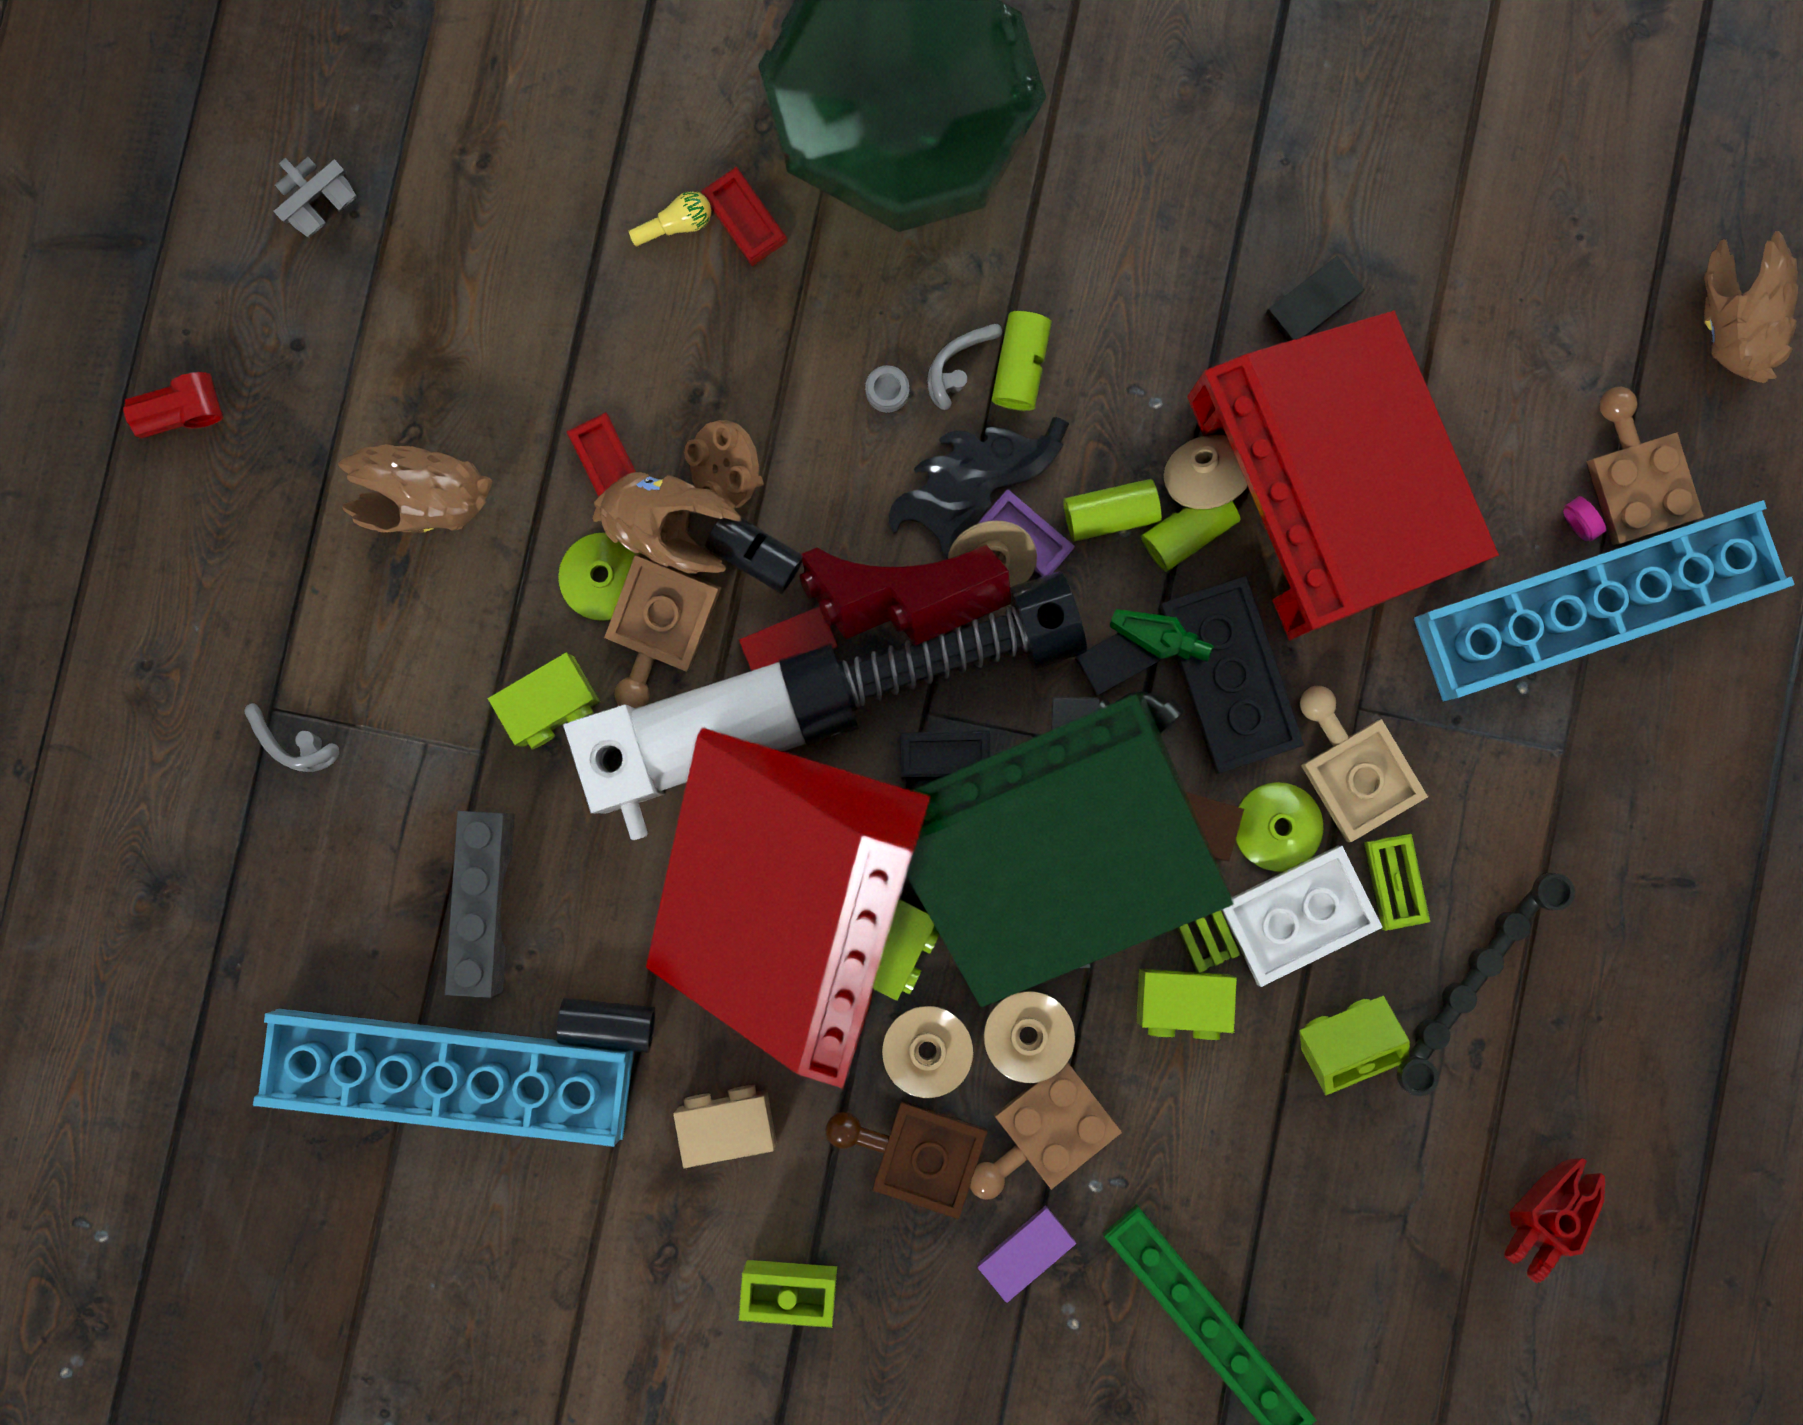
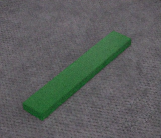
(1205, 1321)

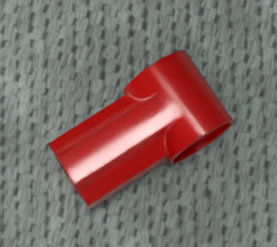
(186, 403)

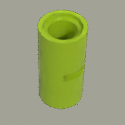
(1020, 360)
(1112, 510)
(1187, 532)

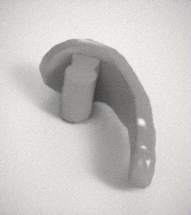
(941, 383)
(311, 757)

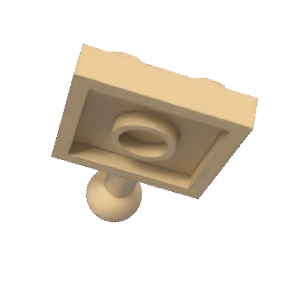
(1361, 775)

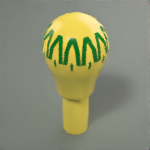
(685, 214)

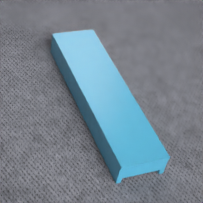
(1601, 601)
(444, 1077)

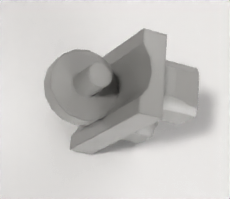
(297, 207)

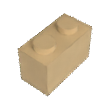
(724, 1126)

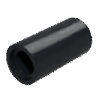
(755, 553)
(606, 1025)

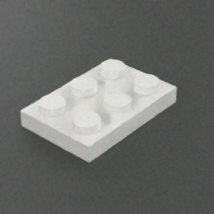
(1300, 916)

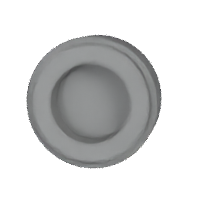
(887, 389)

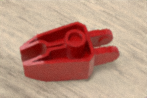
(1556, 1217)

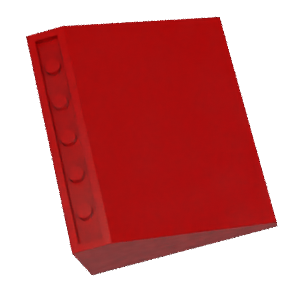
(1345, 468)
(783, 897)

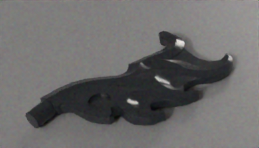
(965, 478)

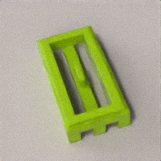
(1379, 884)
(1216, 957)

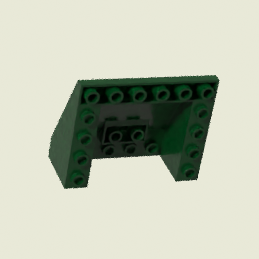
(1062, 852)

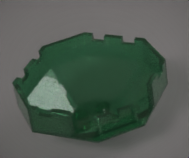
(902, 102)

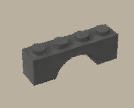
(475, 934)

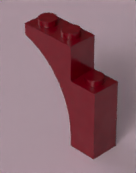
(915, 598)

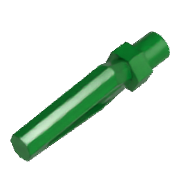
(1160, 635)

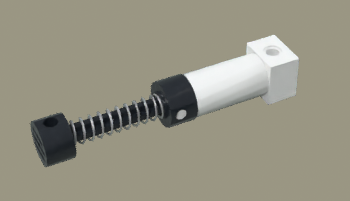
(800, 699)

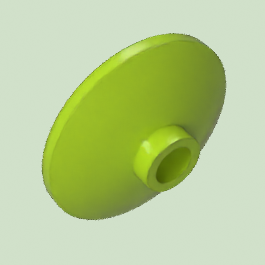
(576, 572)
(1257, 832)

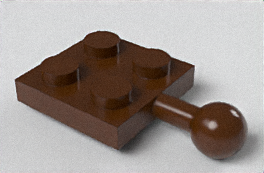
(924, 1158)

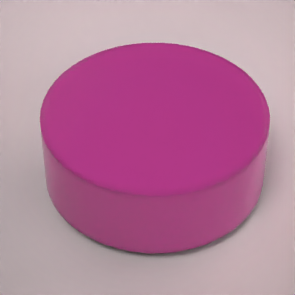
(1584, 519)

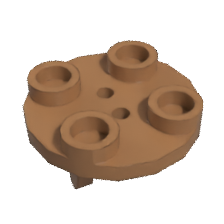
(724, 462)

